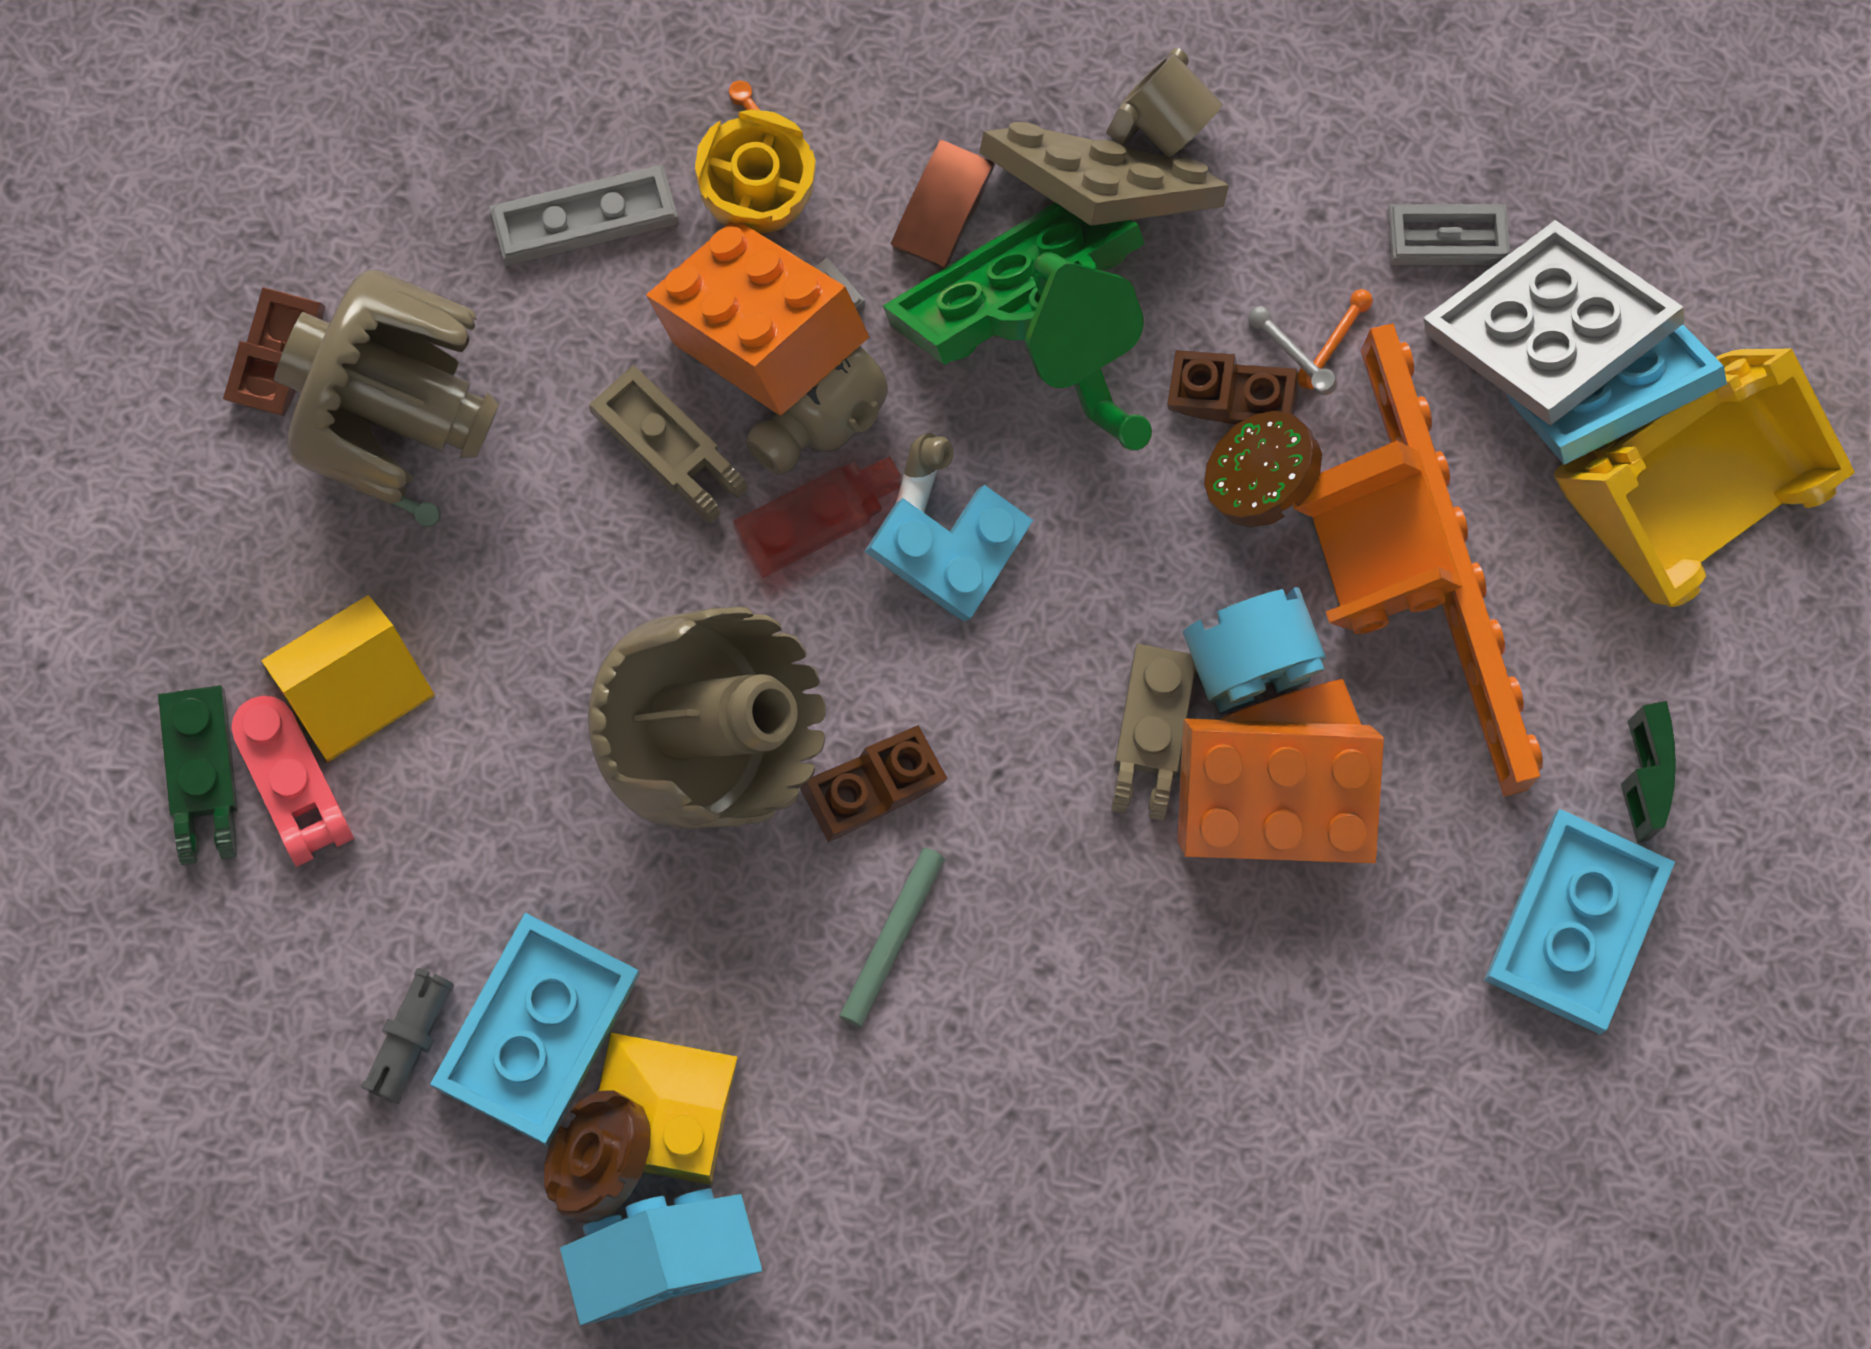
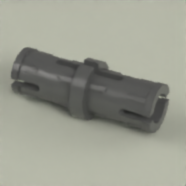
(407, 1035)

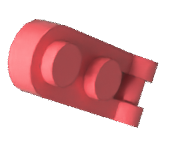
(288, 776)

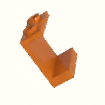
(1381, 538)

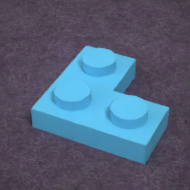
(956, 564)

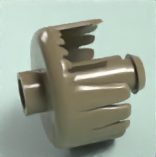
(382, 368)
(706, 719)

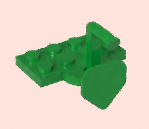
(1041, 288)

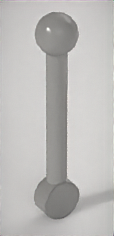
(1322, 379)

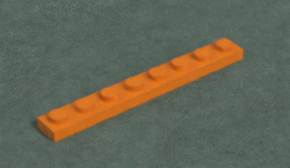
(1475, 636)

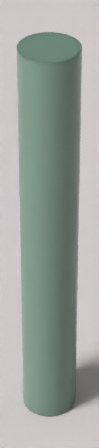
(892, 937)

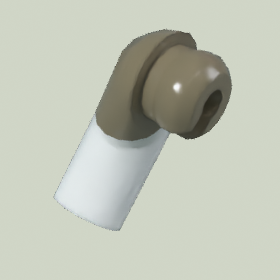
(924, 459)

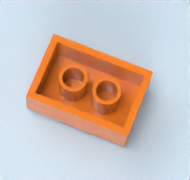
(758, 316)
(1280, 790)

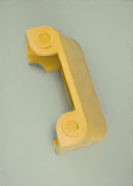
(1708, 472)

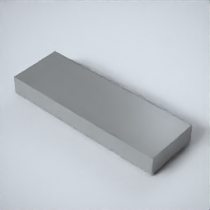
(583, 215)

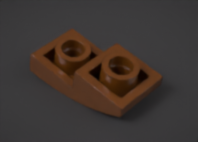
(1227, 392)
(873, 783)

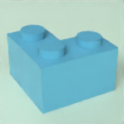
(659, 1254)

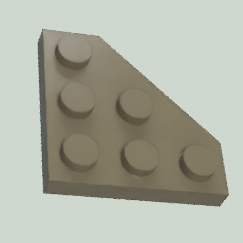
(1101, 177)

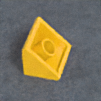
(348, 677)

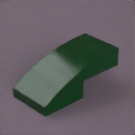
(1651, 788)

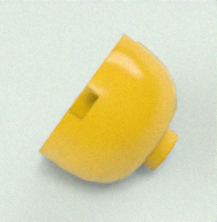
(755, 171)

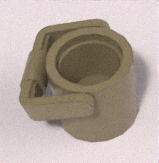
(1166, 105)

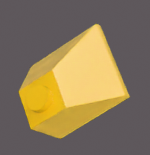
(683, 1098)

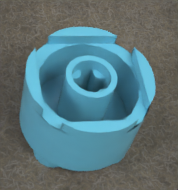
(1254, 647)

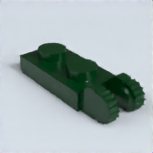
(199, 767)

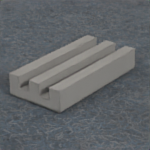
(1448, 255)

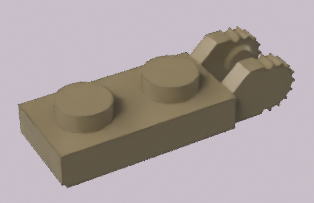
(665, 440)
(1153, 724)

